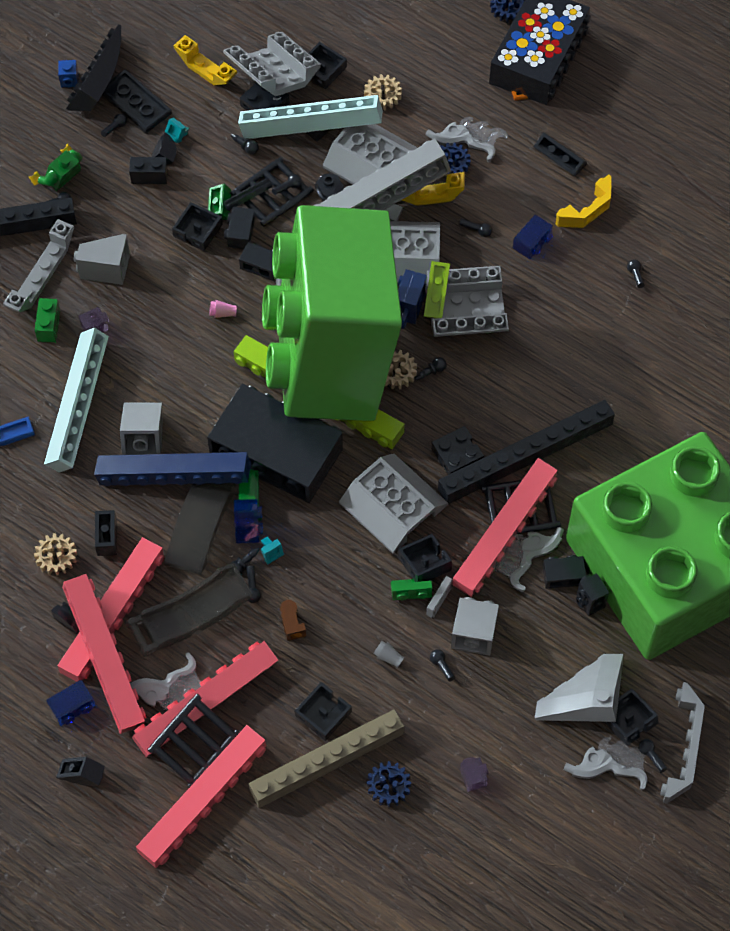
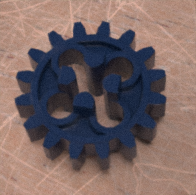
(498, 8)
(457, 156)
(378, 779)

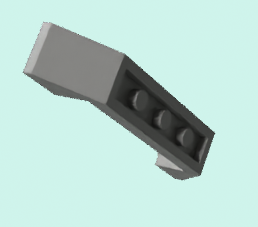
(43, 270)
(690, 701)

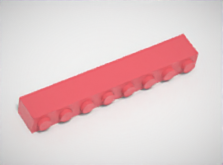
(504, 528)
(116, 603)
(103, 653)
(212, 692)
(201, 796)

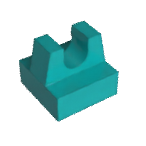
(176, 130)
(271, 550)

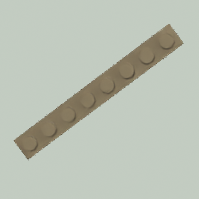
(326, 758)

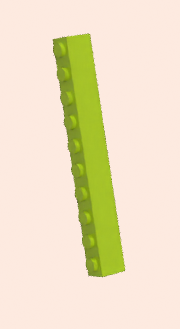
(384, 429)

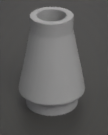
(388, 654)

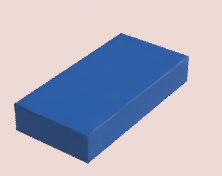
(16, 431)

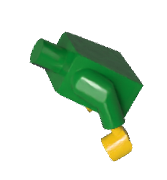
(60, 170)

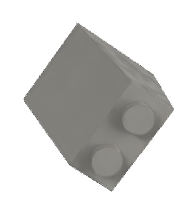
(103, 259)
(141, 428)
(474, 626)

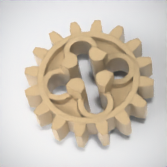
(374, 88)
(406, 366)
(63, 545)

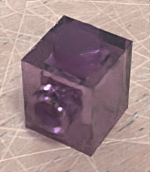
(94, 319)
(474, 773)

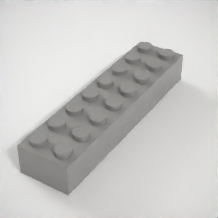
(395, 180)

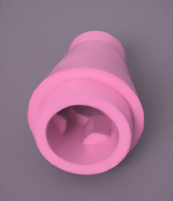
(222, 309)

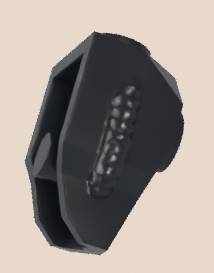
(328, 185)

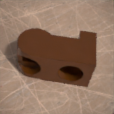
(289, 614)

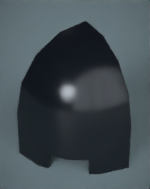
(165, 148)
(65, 616)

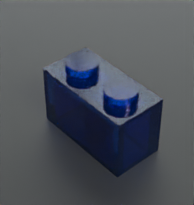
(532, 237)
(247, 521)
(71, 703)

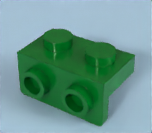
(410, 589)

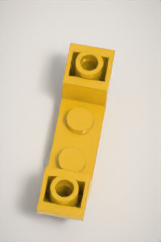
(214, 74)
(439, 192)
(572, 218)

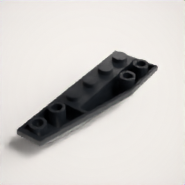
(99, 75)

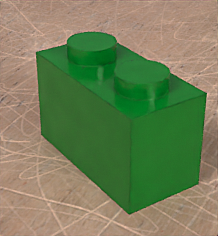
(47, 320)

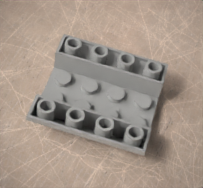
(278, 67)
(363, 150)
(415, 245)
(472, 303)
(391, 501)

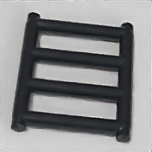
(278, 211)
(534, 525)
(169, 733)

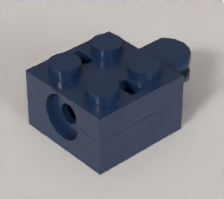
(411, 295)

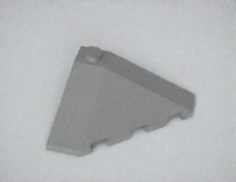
(586, 696)

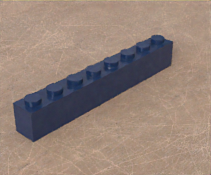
(173, 469)

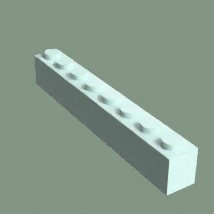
(310, 117)
(76, 400)

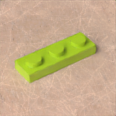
(436, 290)

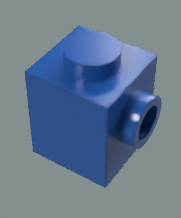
(68, 73)

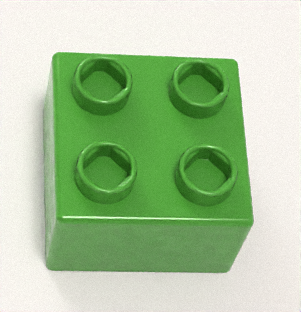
(333, 313)
(661, 543)

